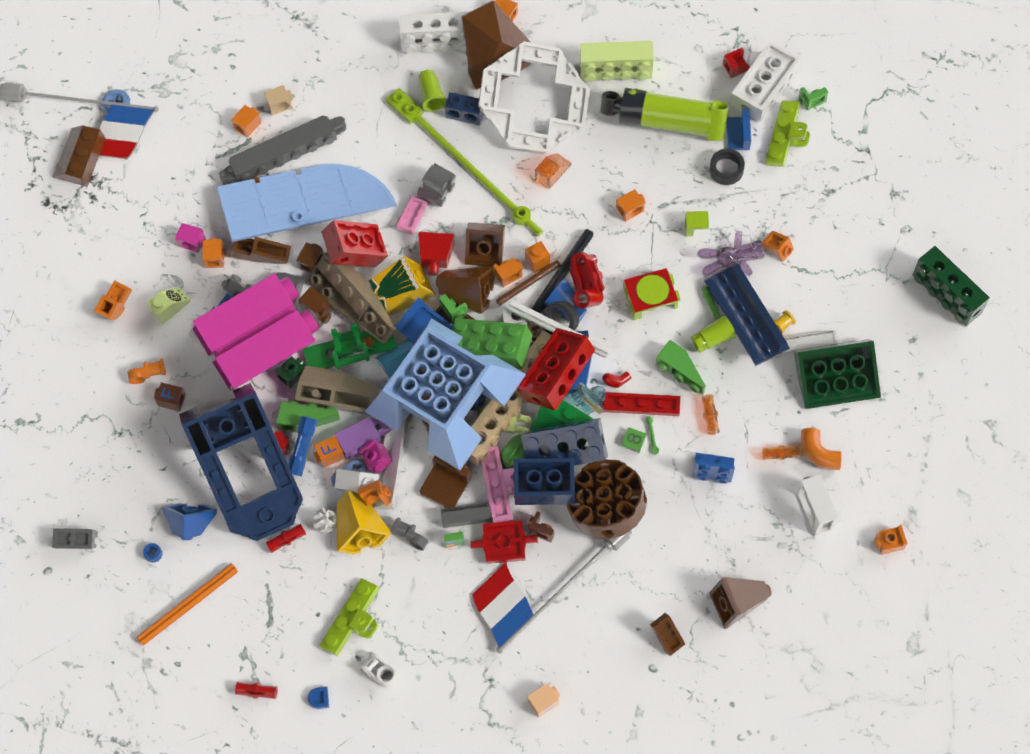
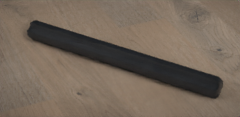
(562, 271)

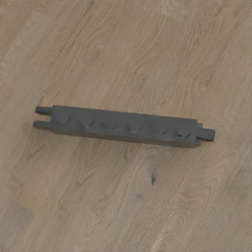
(282, 149)

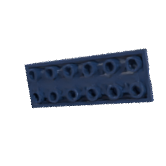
(747, 314)

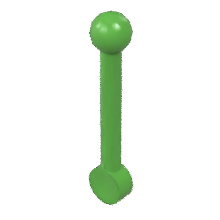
(655, 450)

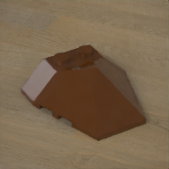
(489, 37)

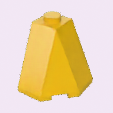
(358, 525)

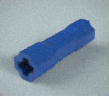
(305, 432)

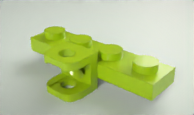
(786, 133)
(352, 618)

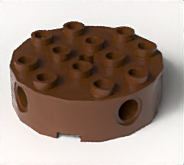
(607, 499)

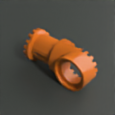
(140, 375)

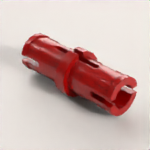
(286, 538)
(256, 690)

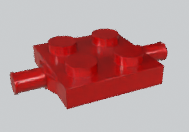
(504, 542)

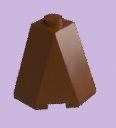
(468, 286)

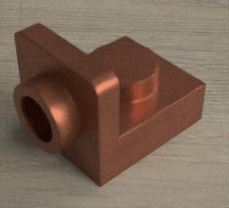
(543, 530)

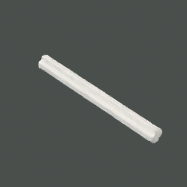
(551, 325)

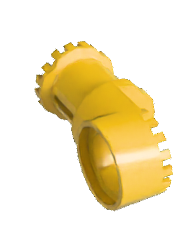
(785, 321)

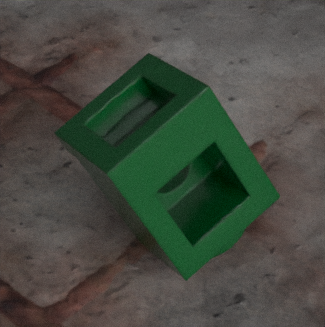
(288, 376)

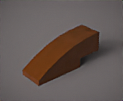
(261, 251)

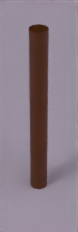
(527, 283)

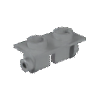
(234, 284)

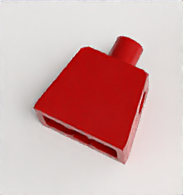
(435, 250)

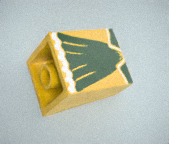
(401, 285)

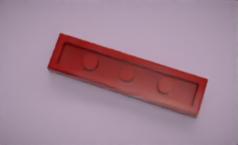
(641, 404)

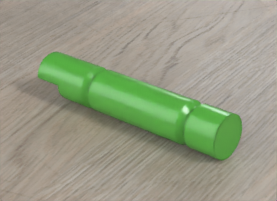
(711, 303)

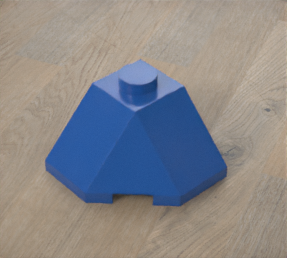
(188, 520)

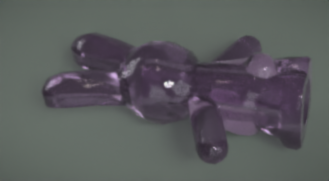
(729, 256)

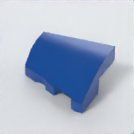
(565, 293)

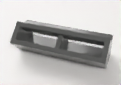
(466, 515)

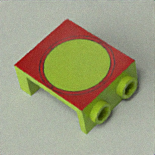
(650, 292)

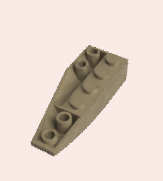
(352, 297)
(336, 390)

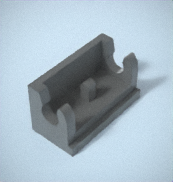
(74, 538)

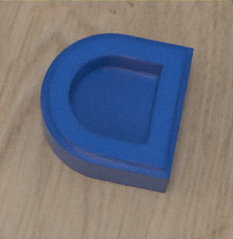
(319, 698)

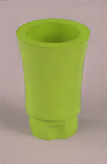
(431, 92)
(713, 334)

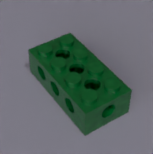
(954, 282)

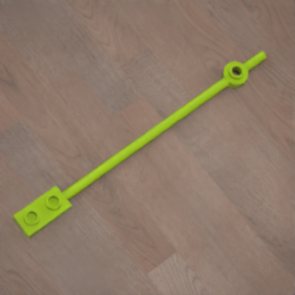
(412, 112)

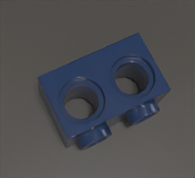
(463, 109)

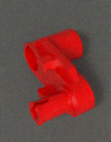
(586, 280)

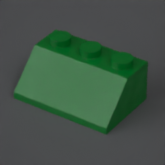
(563, 415)

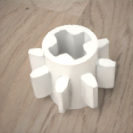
(324, 520)

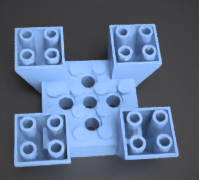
(471, 374)

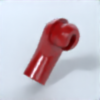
(616, 381)

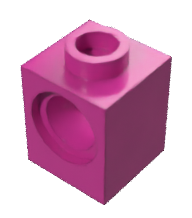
(190, 237)

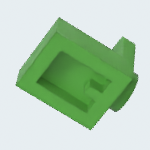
(813, 99)
(451, 309)

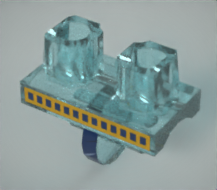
(589, 398)

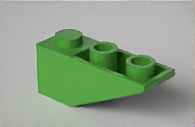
(678, 363)
(291, 413)

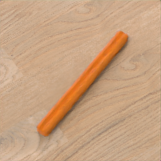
(187, 604)

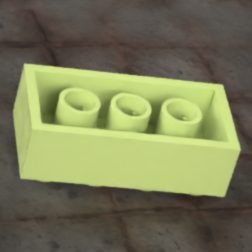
(616, 60)

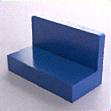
(739, 131)

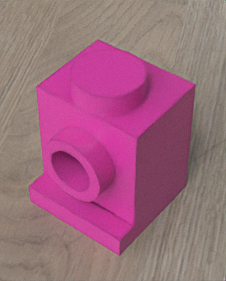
(375, 456)

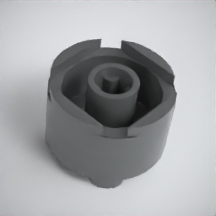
(436, 184)

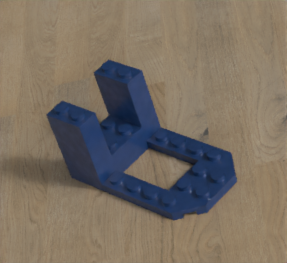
(224, 427)

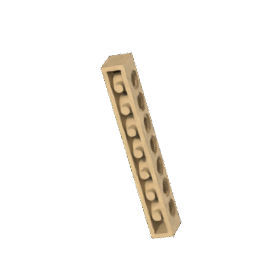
(512, 408)

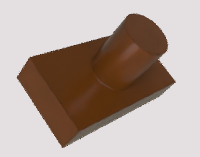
(667, 634)

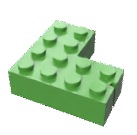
(501, 339)

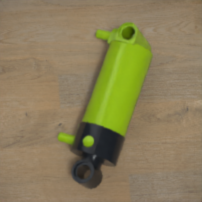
(667, 112)

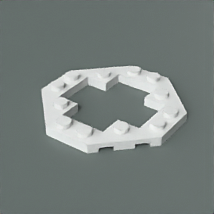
(503, 119)

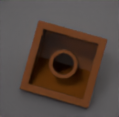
(484, 244)

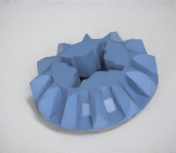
(114, 95)

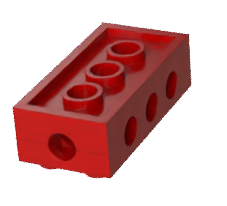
(556, 369)

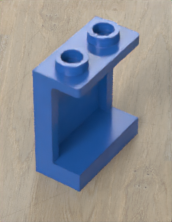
(417, 318)

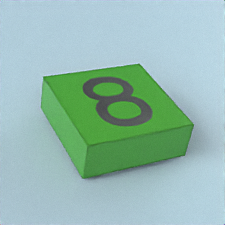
(634, 439)

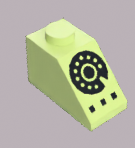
(168, 303)

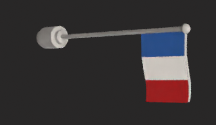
(120, 126)
(506, 606)

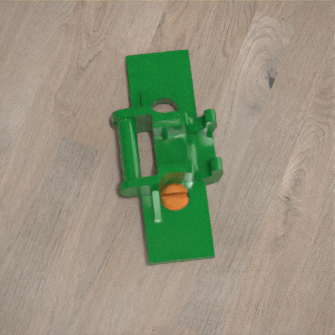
(346, 344)

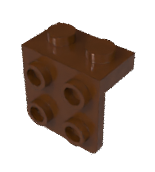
(445, 483)

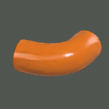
(817, 453)

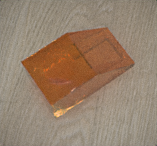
(551, 169)

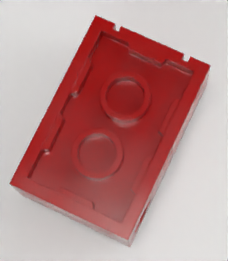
(354, 243)

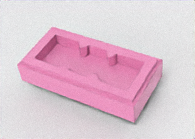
(412, 215)

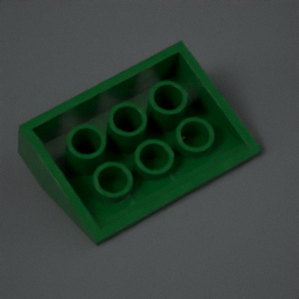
(837, 373)

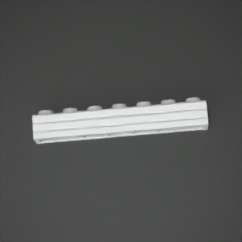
(811, 340)

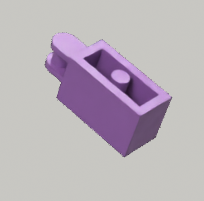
(358, 435)

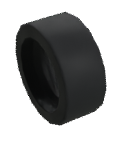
(725, 179)
(566, 307)

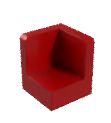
(735, 63)

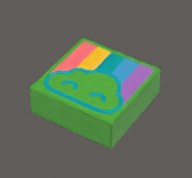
(454, 539)

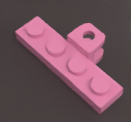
(499, 485)

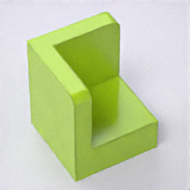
(696, 221)

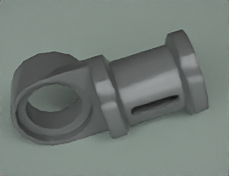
(407, 531)

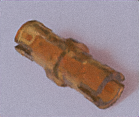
(710, 414)
(781, 452)

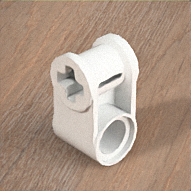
(375, 668)

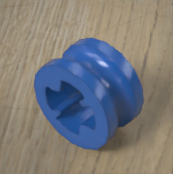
(147, 550)

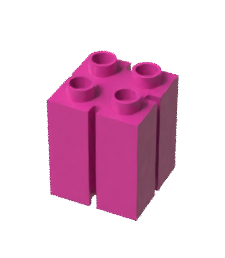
(255, 330)

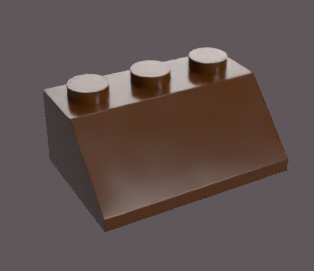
(80, 155)

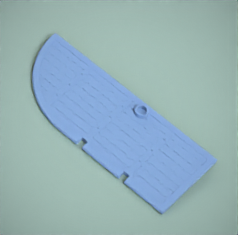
(300, 200)

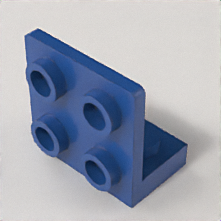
(713, 468)

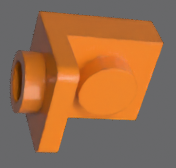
(778, 244)
(374, 492)

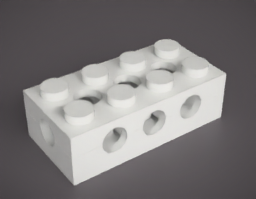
(431, 27)
(765, 81)

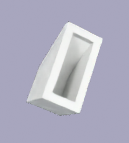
(353, 479)

